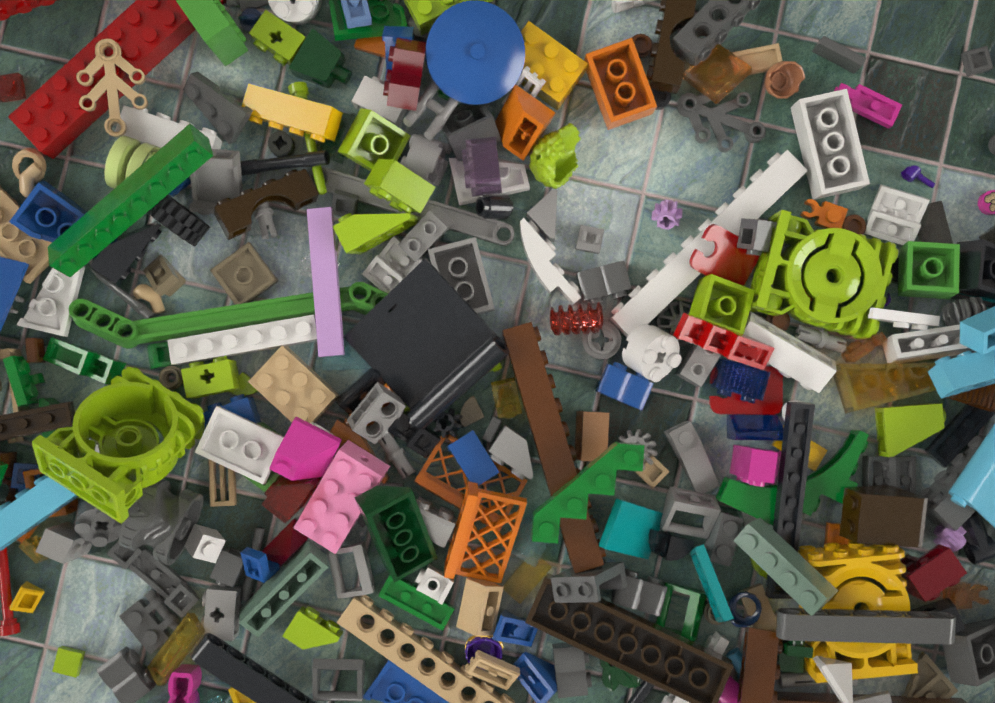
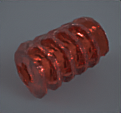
(576, 320)

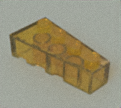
(878, 384)

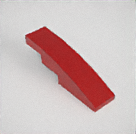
(723, 341)

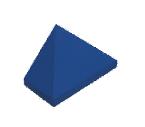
(537, 677)

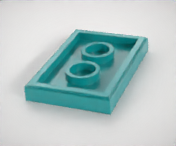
(629, 529)
(710, 584)

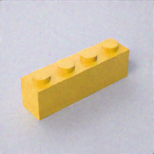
(293, 113)

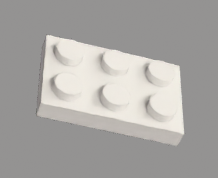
(239, 444)

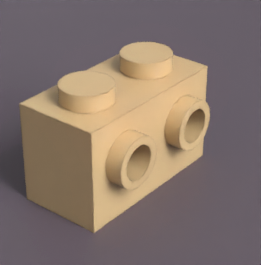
(479, 607)

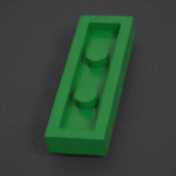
(415, 602)

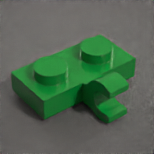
(21, 381)

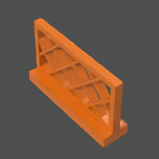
(454, 496)
(465, 525)

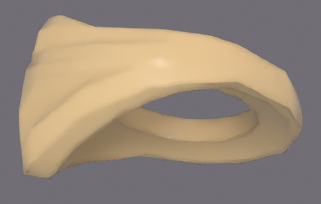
(31, 153)

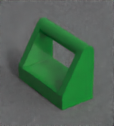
(693, 614)

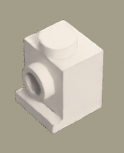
(432, 573)

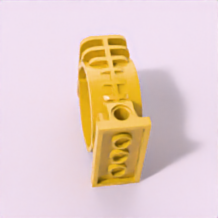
(877, 562)

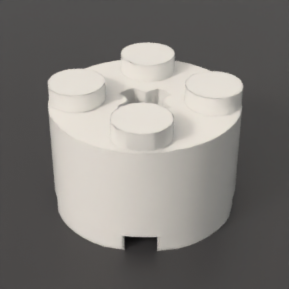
(296, 13)
(651, 352)

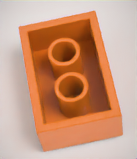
(620, 84)

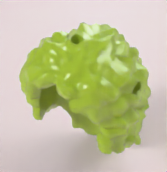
(555, 156)

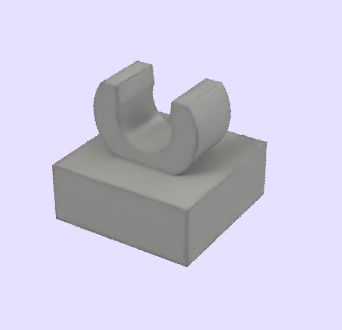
(589, 239)

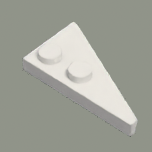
(904, 319)

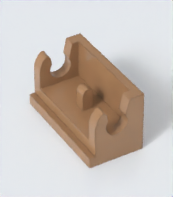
(591, 434)

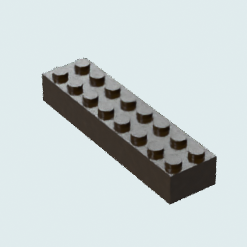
(633, 645)

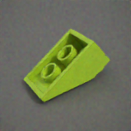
(365, 231)

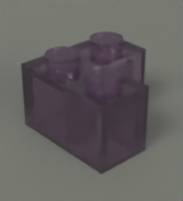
(482, 166)

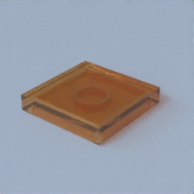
(717, 74)

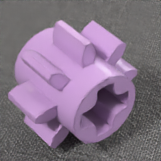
(667, 214)
(950, 538)

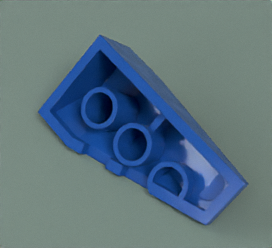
(46, 213)

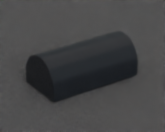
(358, 390)

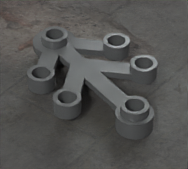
(716, 117)

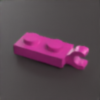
(872, 105)

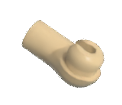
(27, 177)
(147, 293)

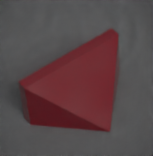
(285, 544)

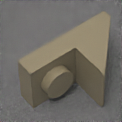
(163, 276)

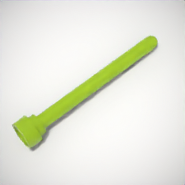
(301, 90)

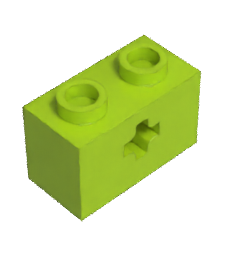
(270, 28)
(196, 377)

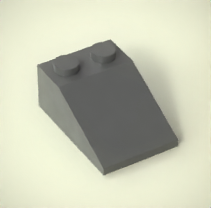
(973, 654)

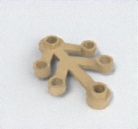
(111, 83)

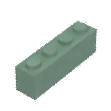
(785, 566)
(283, 588)

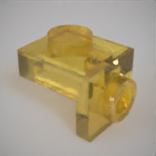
(506, 398)

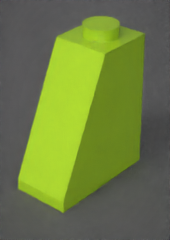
(906, 425)

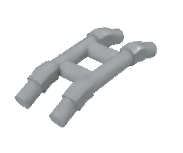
(427, 101)

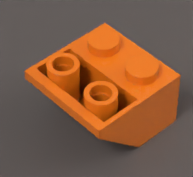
(522, 122)

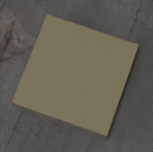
(244, 275)

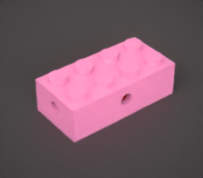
(332, 507)

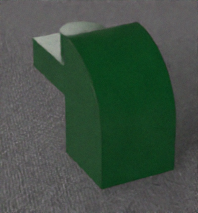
(793, 656)

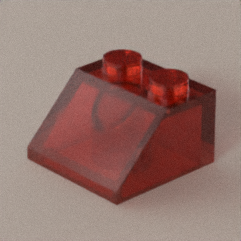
(289, 496)

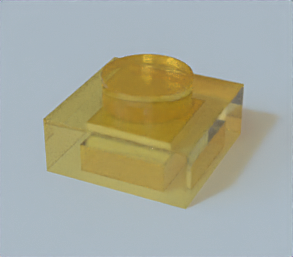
(29, 547)

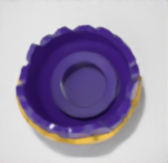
(484, 644)

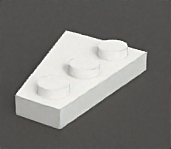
(512, 176)
(51, 307)

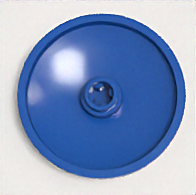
(475, 52)

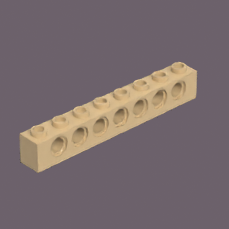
(412, 662)

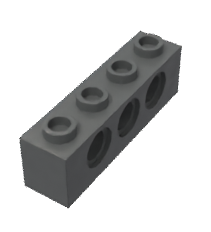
(695, 49)

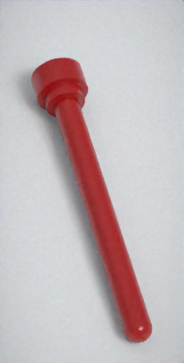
(9, 624)

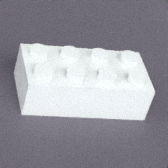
(829, 144)

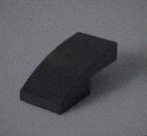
(416, 439)

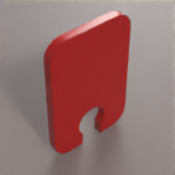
(727, 259)
(771, 403)

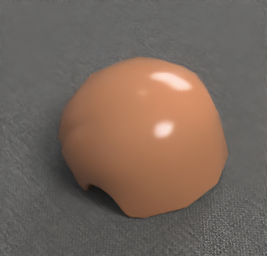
(784, 79)

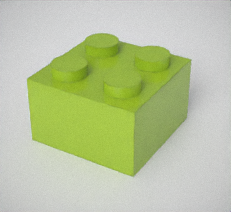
(373, 139)
(399, 186)
(722, 302)

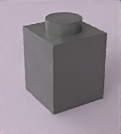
(228, 567)

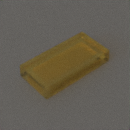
(525, 579)

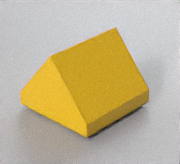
(27, 598)

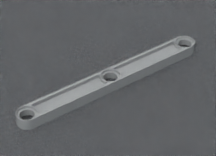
(465, 221)

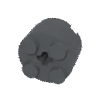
(95, 525)

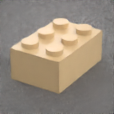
(293, 386)

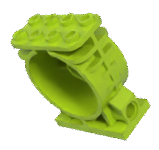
(847, 255)
(129, 446)

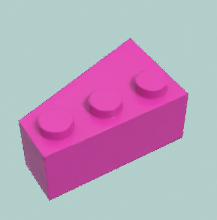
(755, 465)

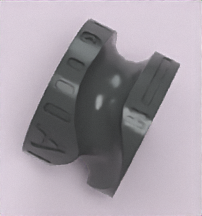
(161, 521)

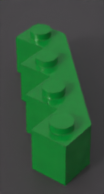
(572, 498)

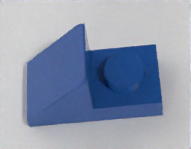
(514, 630)

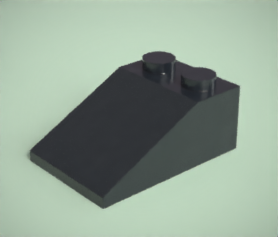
(977, 268)

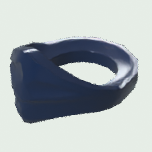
(740, 621)

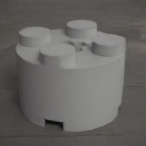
(427, 158)

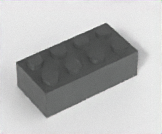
(940, 508)

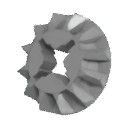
(610, 348)

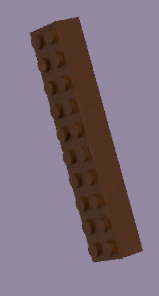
(550, 439)

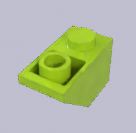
(311, 630)

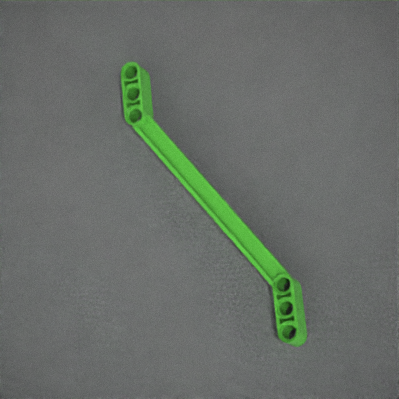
(212, 319)

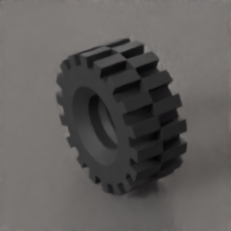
(179, 220)

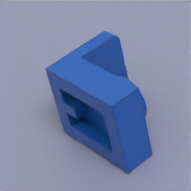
(257, 565)

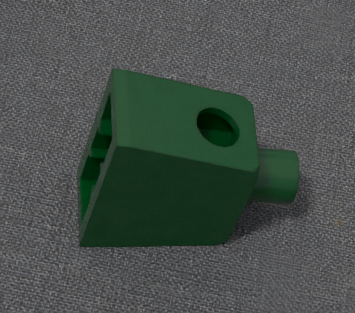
(320, 62)

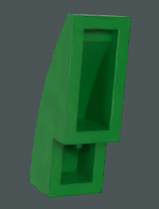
(83, 361)

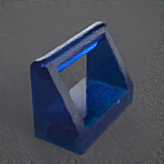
(754, 427)

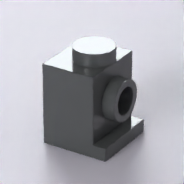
(755, 235)

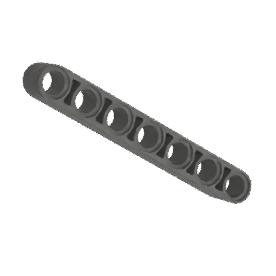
(866, 626)

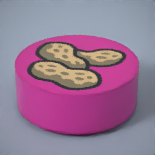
(986, 203)

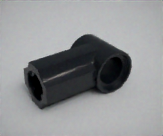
(978, 545)

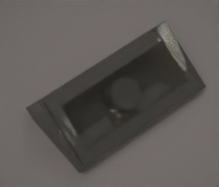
(934, 225)

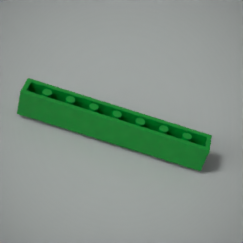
(130, 200)

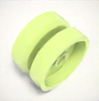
(124, 158)

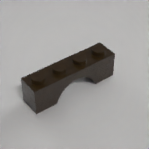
(667, 68)
(292, 190)

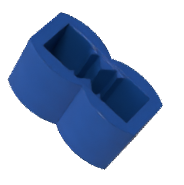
(624, 386)

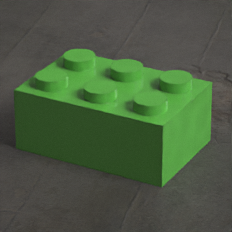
(215, 28)

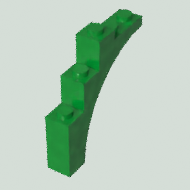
(826, 481)

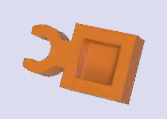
(827, 215)

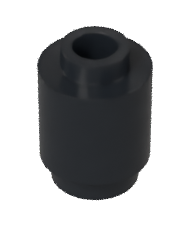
(494, 206)

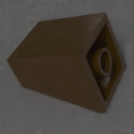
(883, 516)

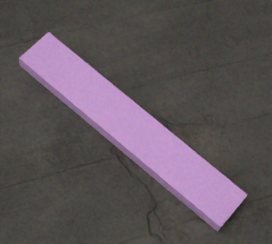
(325, 282)

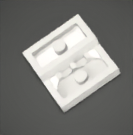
(896, 215)
(390, 266)

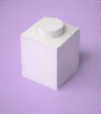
(204, 543)

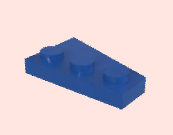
(398, 686)

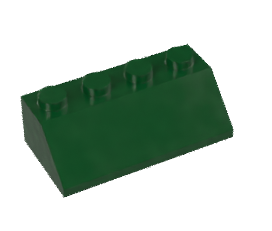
(396, 529)

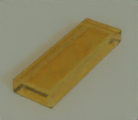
(176, 649)

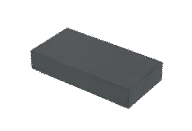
(839, 54)

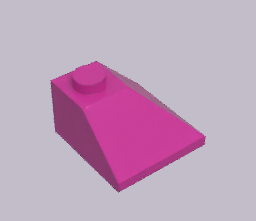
(304, 451)

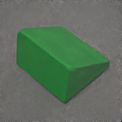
(159, 355)

